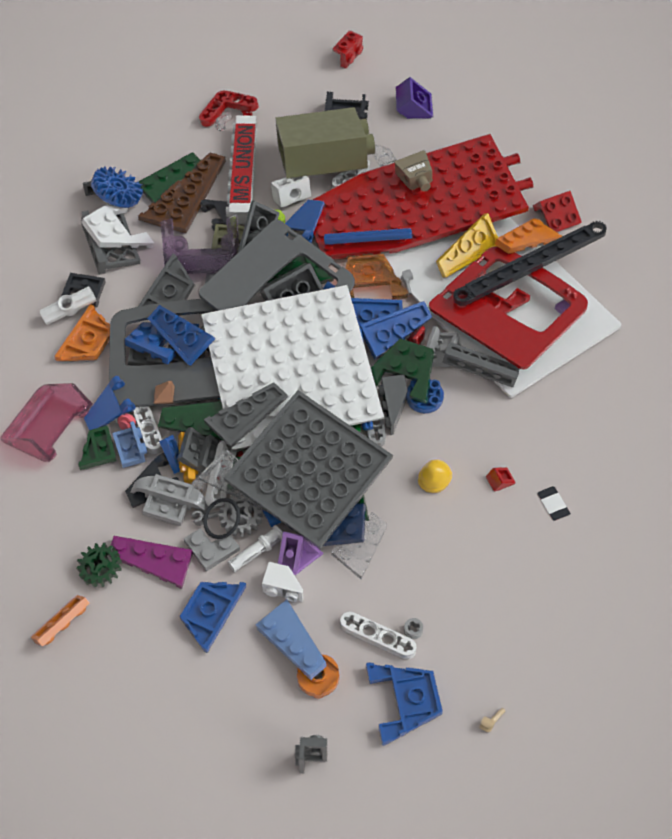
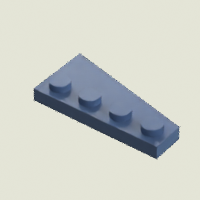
(290, 637)

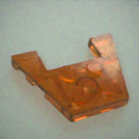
(375, 271)

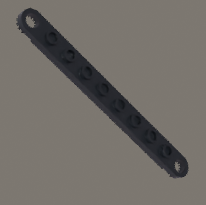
(529, 263)

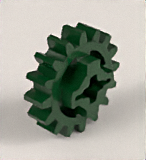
(99, 565)

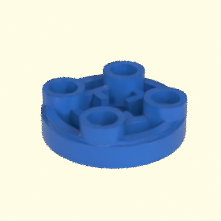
(435, 398)

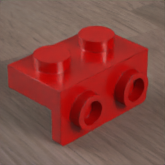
(349, 48)

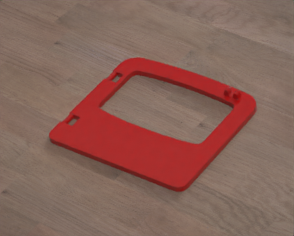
(498, 330)

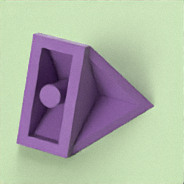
(297, 552)

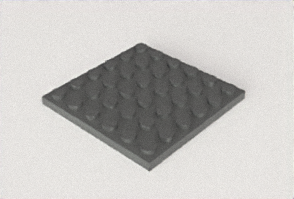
(308, 468)

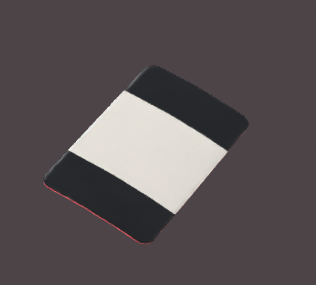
(553, 503)

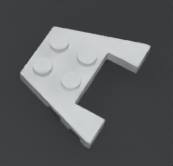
(110, 232)

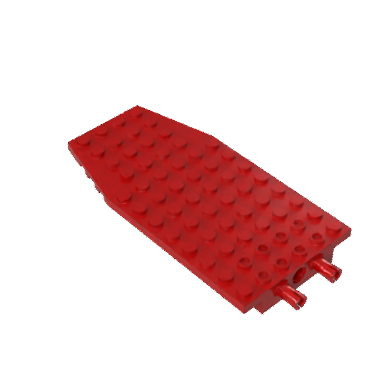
(466, 184)

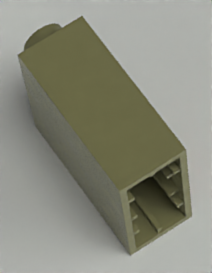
(323, 142)

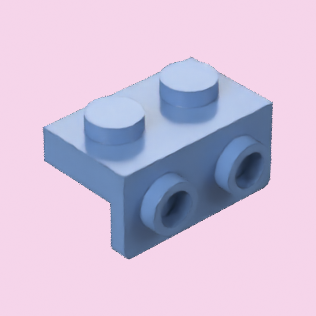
(129, 447)

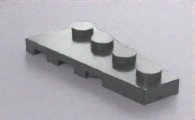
(241, 418)

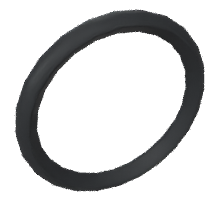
(207, 513)

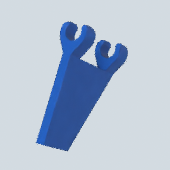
(306, 218)
(107, 406)

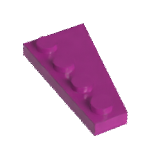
(160, 560)

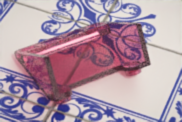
(45, 419)

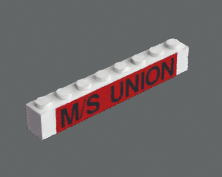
(242, 168)

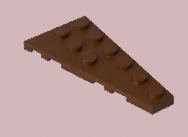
(185, 196)

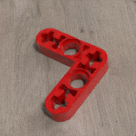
(223, 100)

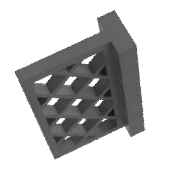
(101, 254)

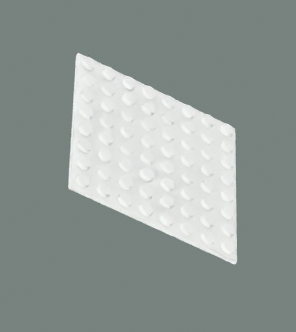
(300, 345)

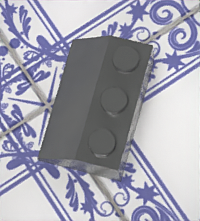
(257, 219)
(295, 282)

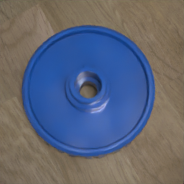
(116, 188)

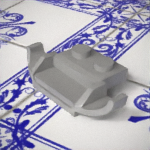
(168, 498)

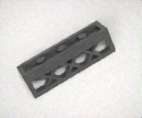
(481, 364)

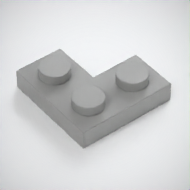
(210, 553)

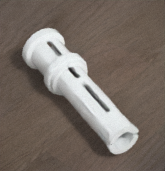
(263, 544)

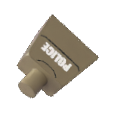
(415, 171)

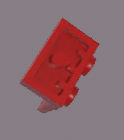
(559, 211)

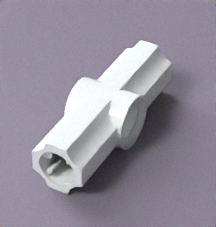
(78, 301)

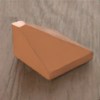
(164, 393)

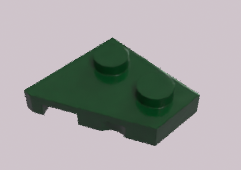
(97, 449)

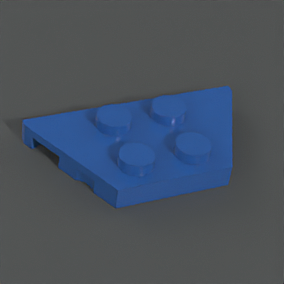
(210, 609)

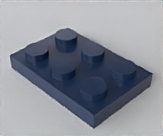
(351, 529)

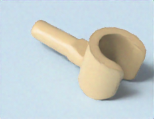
(488, 724)

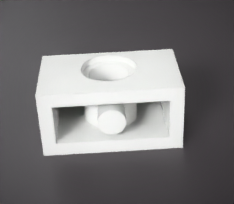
(290, 190)

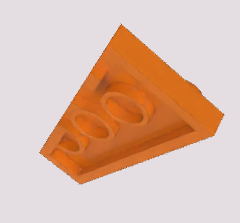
(526, 235)

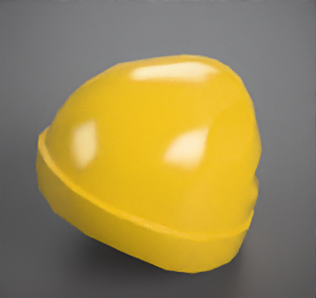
(434, 476)

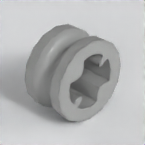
(416, 623)

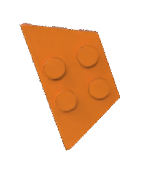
(86, 339)

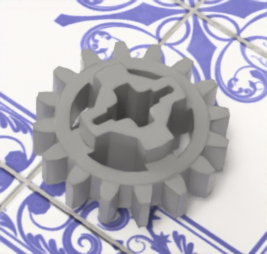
(246, 521)

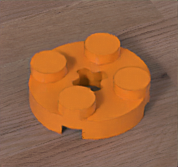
(320, 687)

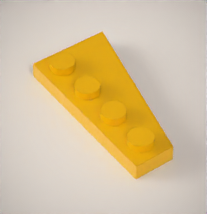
(468, 247)

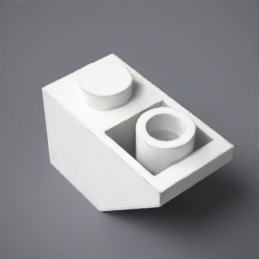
(281, 582)

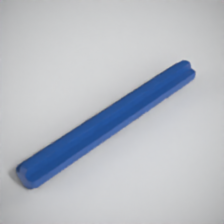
(367, 236)

